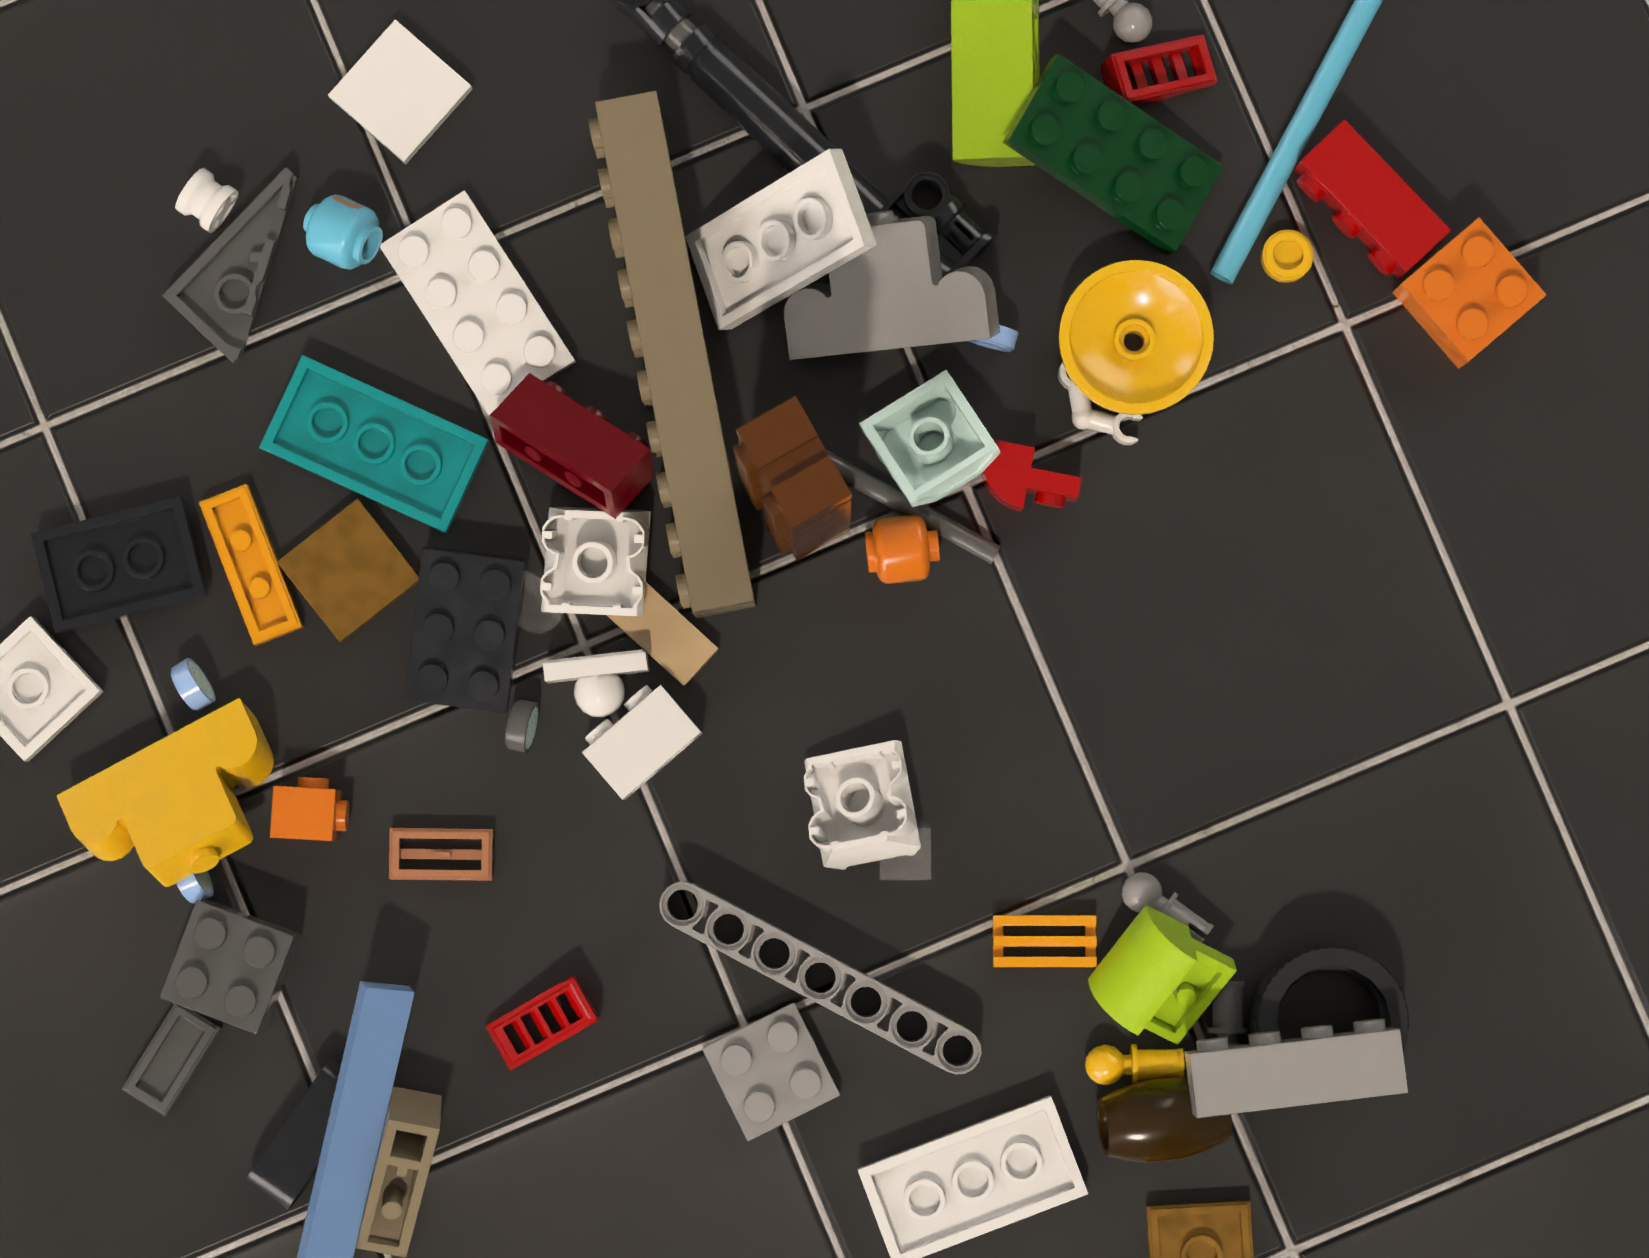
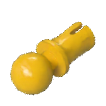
(1107, 1064)

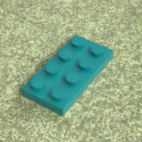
(374, 444)

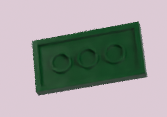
(1113, 154)

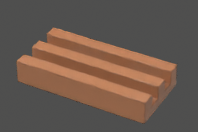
(486, 855)

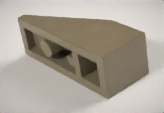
(400, 1171)

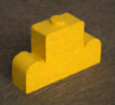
(175, 797)

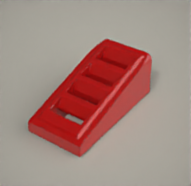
(1117, 78)
(579, 1002)

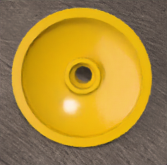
(1142, 301)

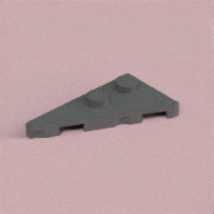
(228, 279)

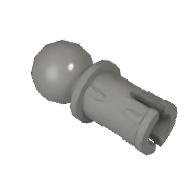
(1130, 21)
(1146, 889)

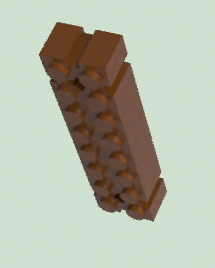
(792, 480)

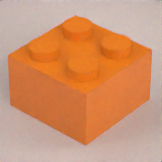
(1469, 293)

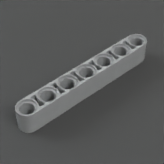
(838, 997)

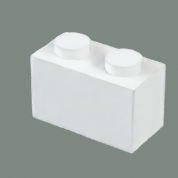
(640, 741)

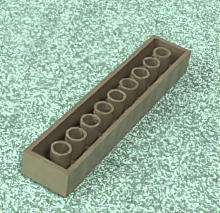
(674, 353)

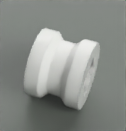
(206, 200)

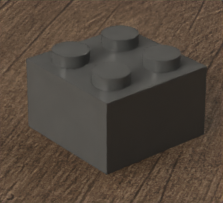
(230, 966)

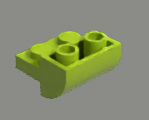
(1159, 976)

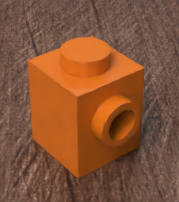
(308, 811)

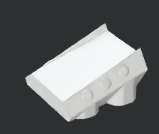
(595, 561)
(861, 805)

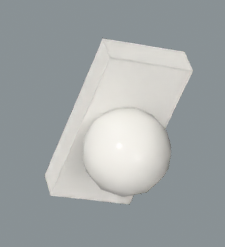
(598, 684)

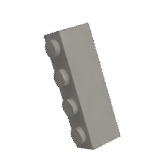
(1296, 1070)

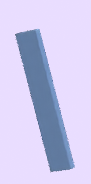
(356, 1120)

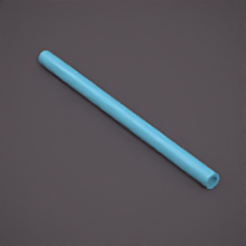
(1294, 139)

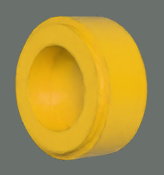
(1287, 256)

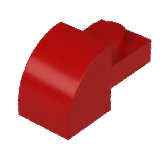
(1012, 477)

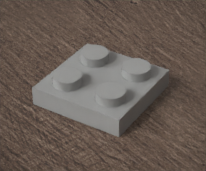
(771, 1071)

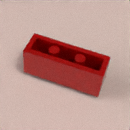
(1370, 201)

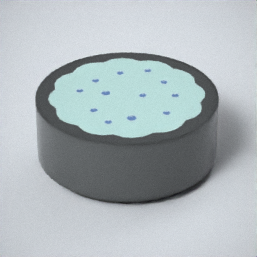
(522, 725)

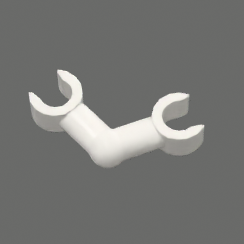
(1086, 418)

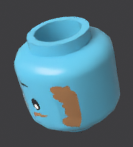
(342, 232)

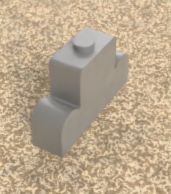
(892, 297)

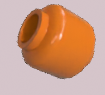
(901, 549)

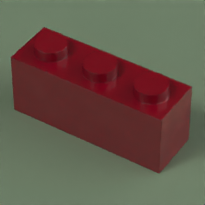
(573, 444)

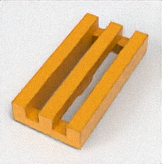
(1088, 941)

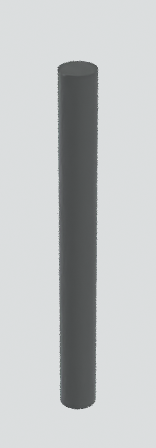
(898, 502)

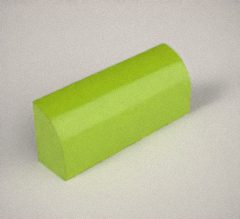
(992, 76)

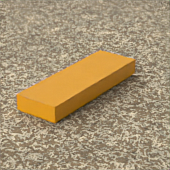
(251, 564)

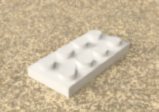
(781, 239)
(476, 301)
(973, 1180)

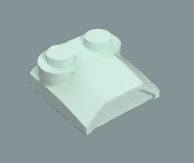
(931, 440)

